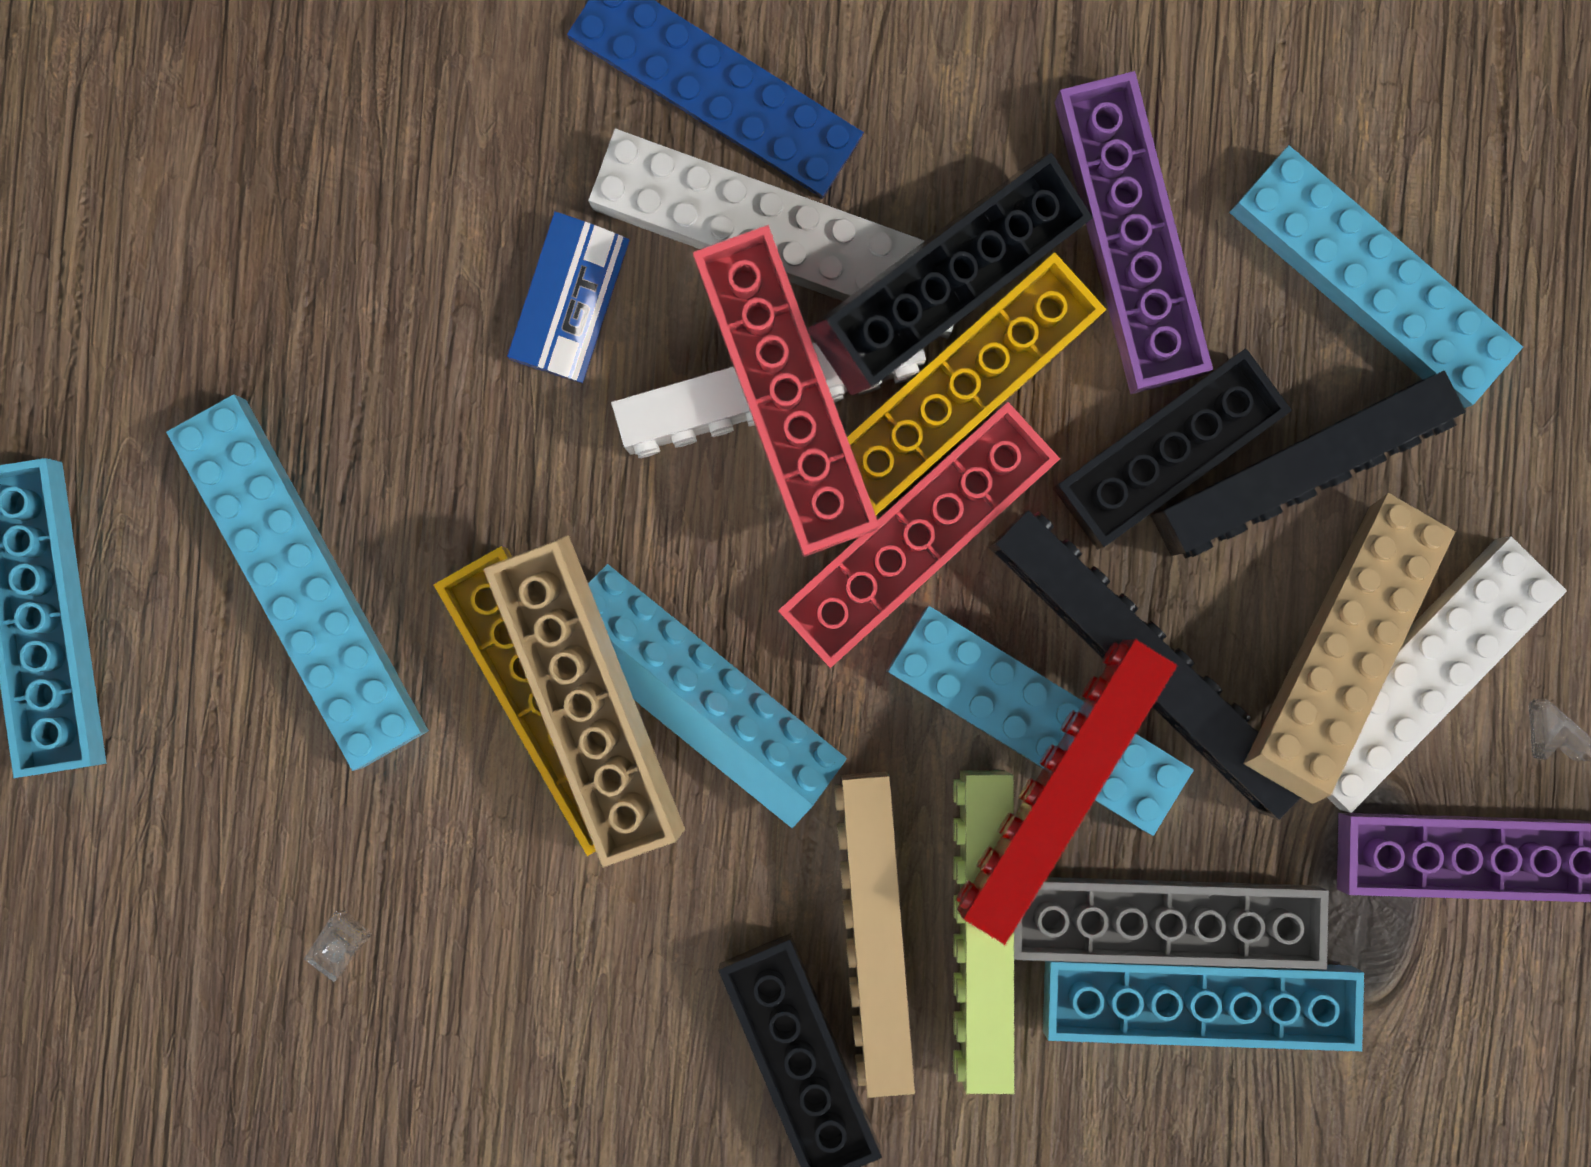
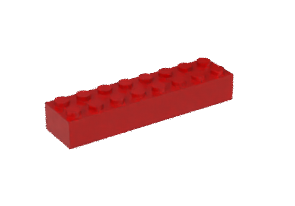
(1064, 789)

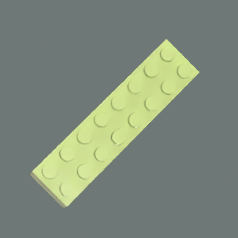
(986, 965)

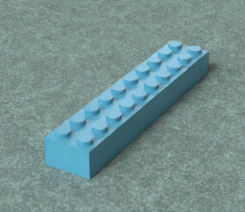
(297, 581)

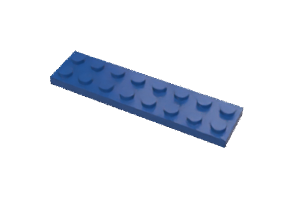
(719, 88)

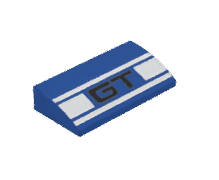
(568, 298)

